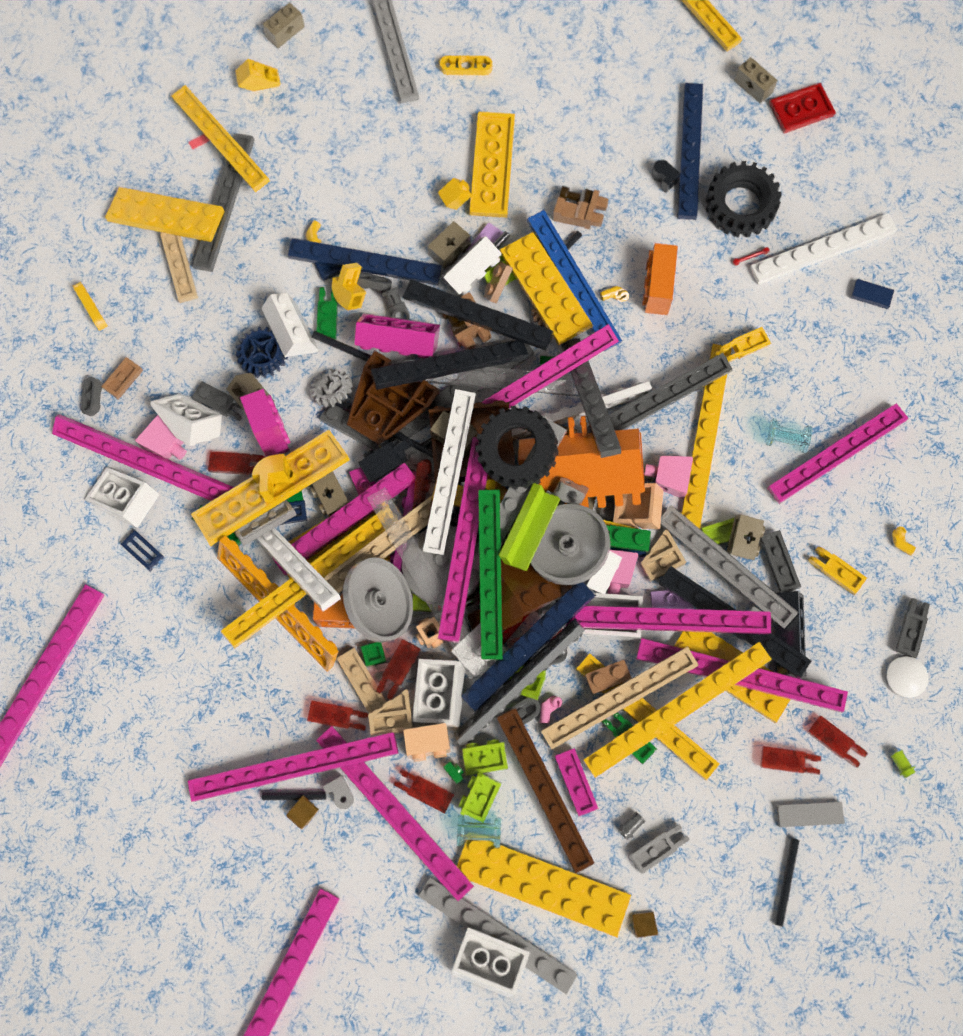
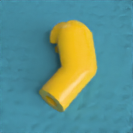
(311, 234)
(615, 292)
(900, 542)

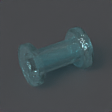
(789, 435)
(478, 831)

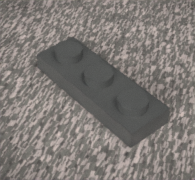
(780, 562)

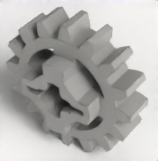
(331, 388)

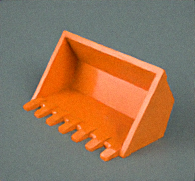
(582, 464)

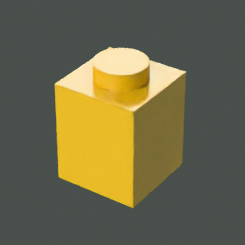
(455, 193)

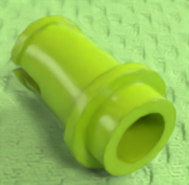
(903, 764)

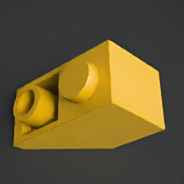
(256, 76)

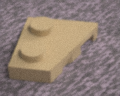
(661, 557)
(392, 716)

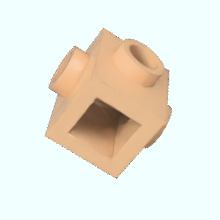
(426, 626)

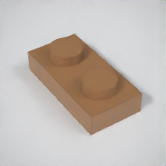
(495, 287)
(122, 378)
(608, 677)

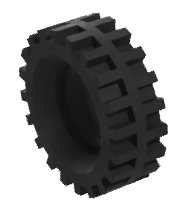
(749, 178)
(539, 463)

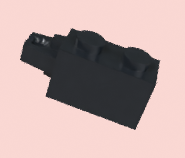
(385, 459)

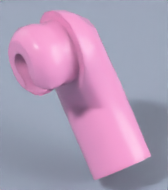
(547, 707)

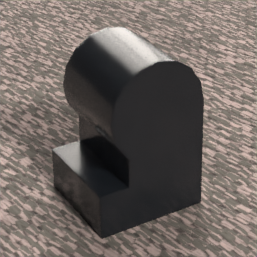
(666, 174)

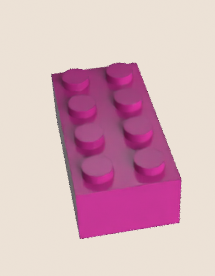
(397, 335)
(266, 423)

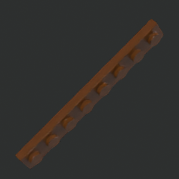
(545, 791)

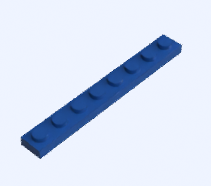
(569, 270)

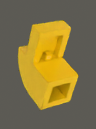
(346, 289)
(269, 472)

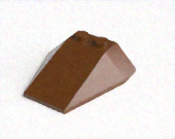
(387, 410)
(525, 592)

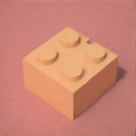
(645, 515)
(427, 741)

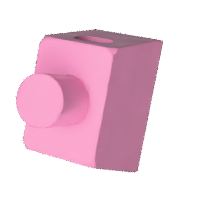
(160, 440)
(671, 474)
(624, 573)

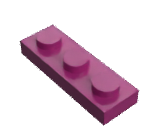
(576, 782)

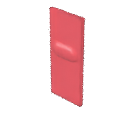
(198, 141)

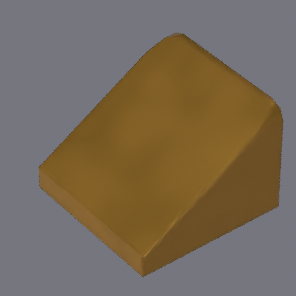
(302, 812)
(645, 925)

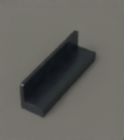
(794, 632)

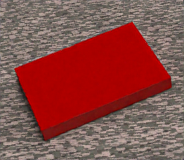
(802, 108)

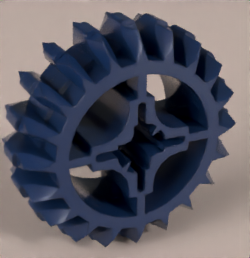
(252, 364)

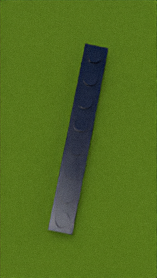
(690, 151)
(370, 262)
(528, 645)

